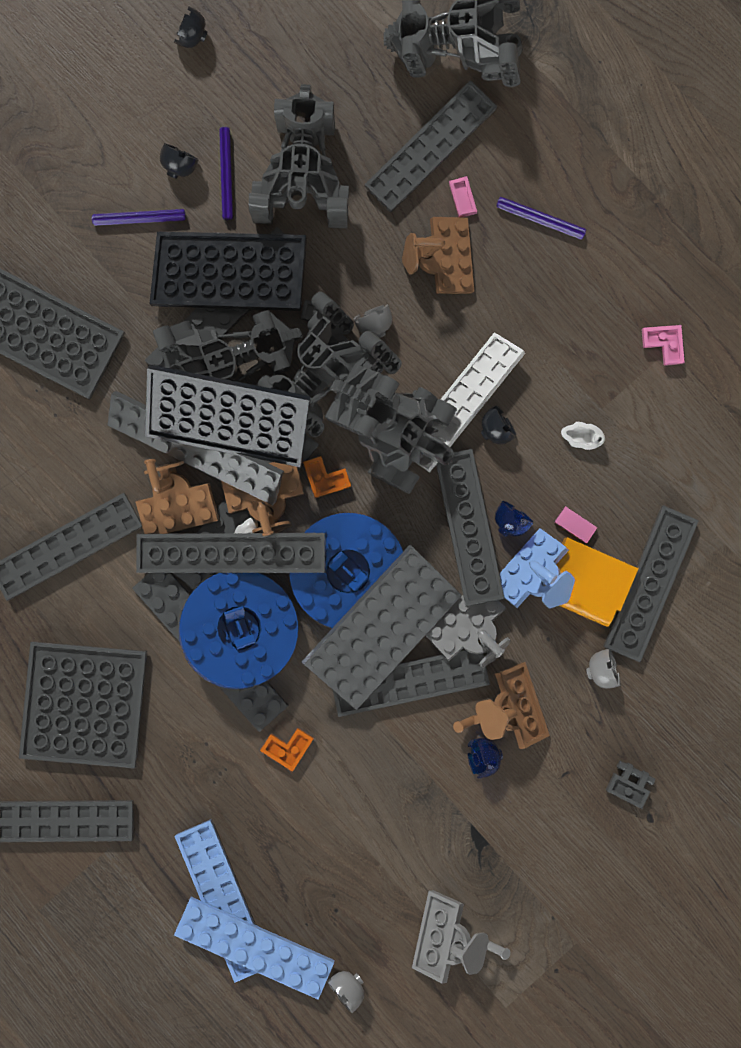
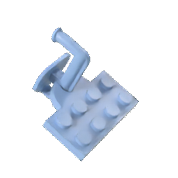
(537, 567)

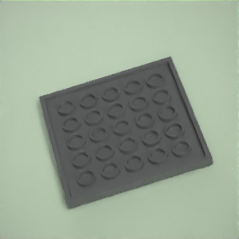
(83, 704)

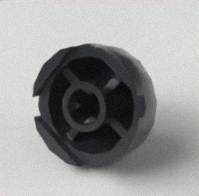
(191, 29)
(177, 161)
(497, 427)

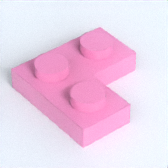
(669, 339)

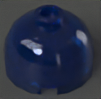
(511, 520)
(484, 757)

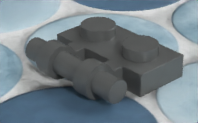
(627, 790)

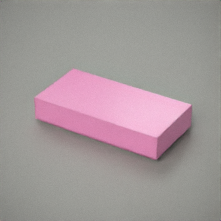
(462, 197)
(575, 525)

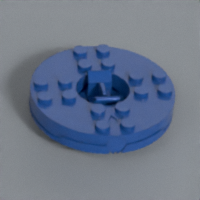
(356, 556)
(238, 629)

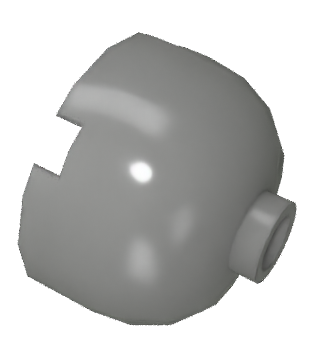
(375, 320)
(603, 669)
(348, 989)

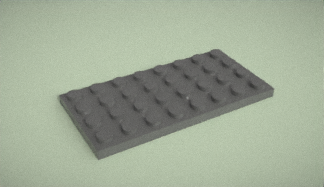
(54, 336)
(382, 627)

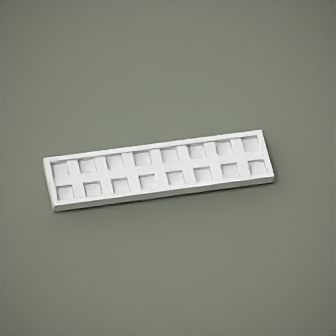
(475, 388)

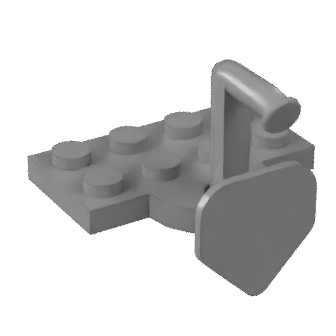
(465, 626)
(441, 937)

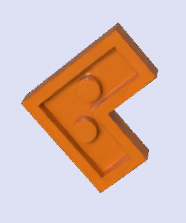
(323, 483)
(290, 753)

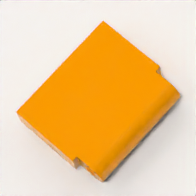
(599, 582)

